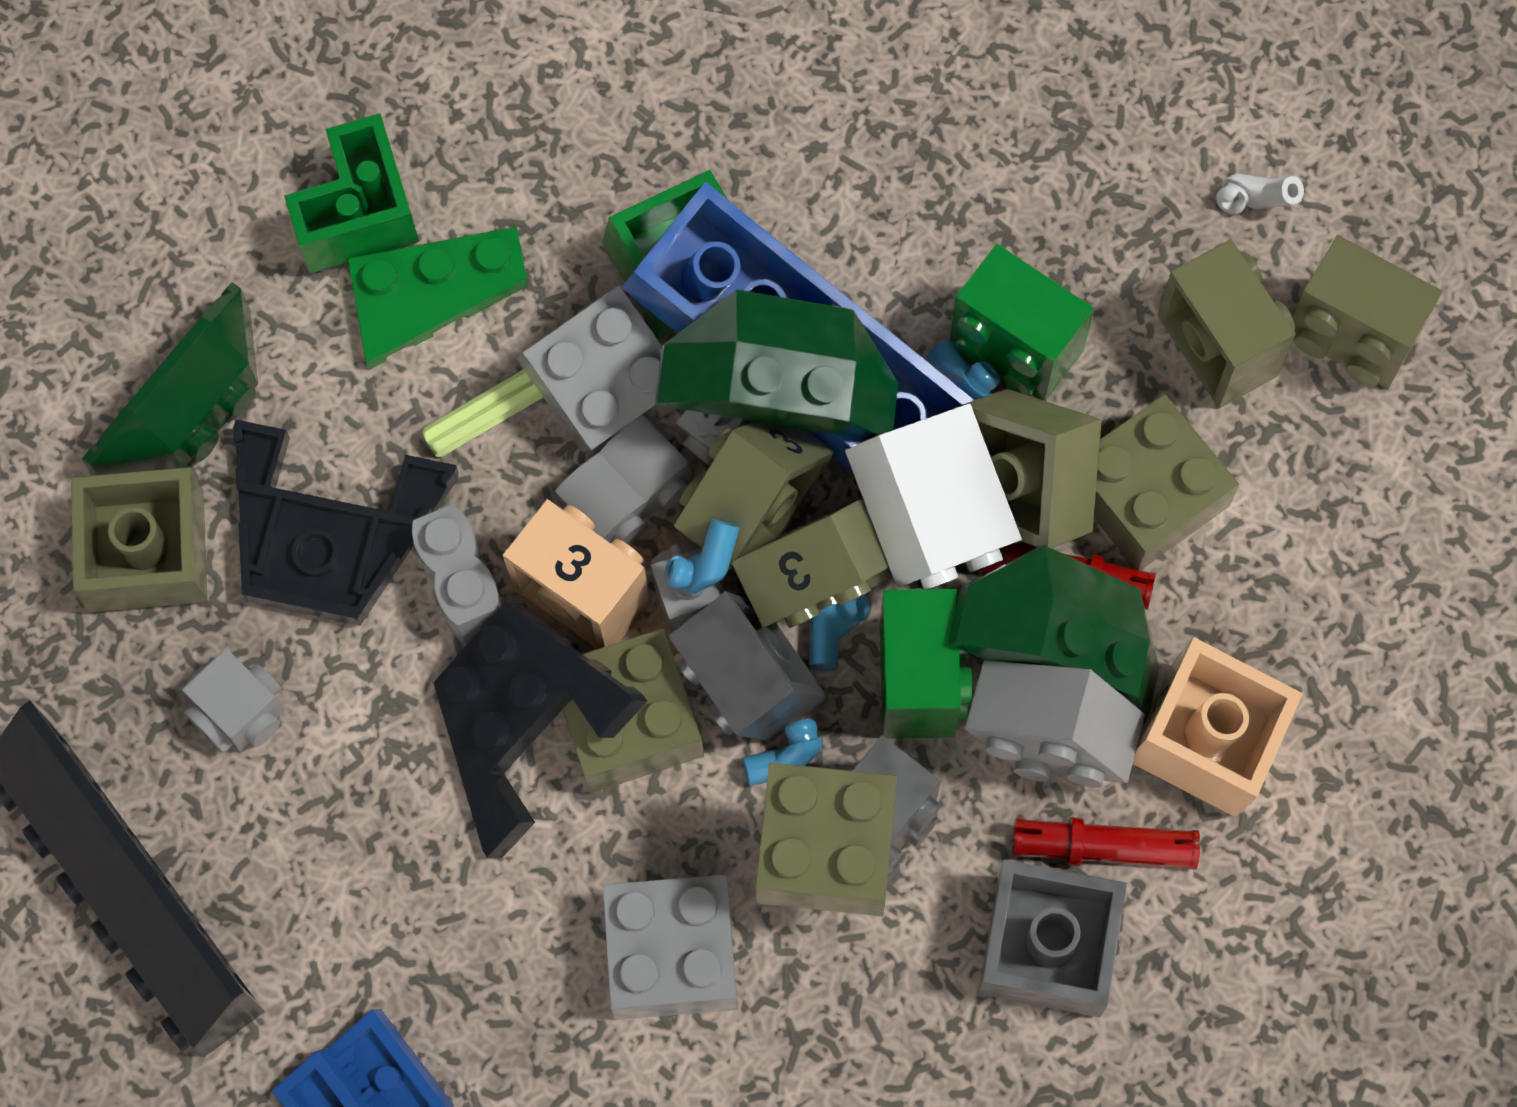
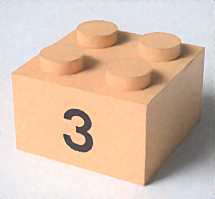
(578, 575)
(1215, 727)

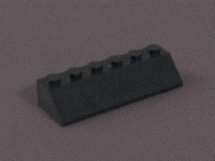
(122, 886)

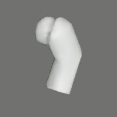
(1258, 192)

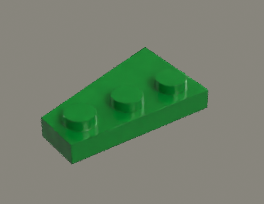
(427, 286)

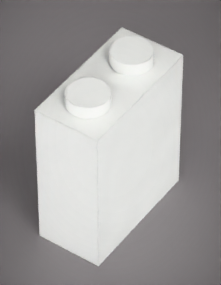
(934, 498)

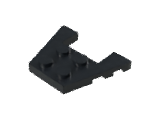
(321, 551)
(504, 696)

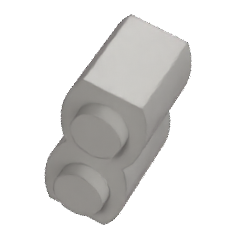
(627, 482)
(456, 570)

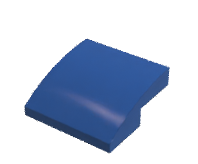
(363, 1069)

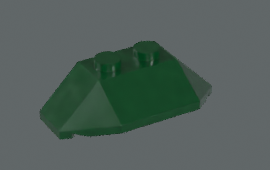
(780, 367)
(187, 396)
(1060, 615)

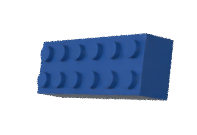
(721, 249)

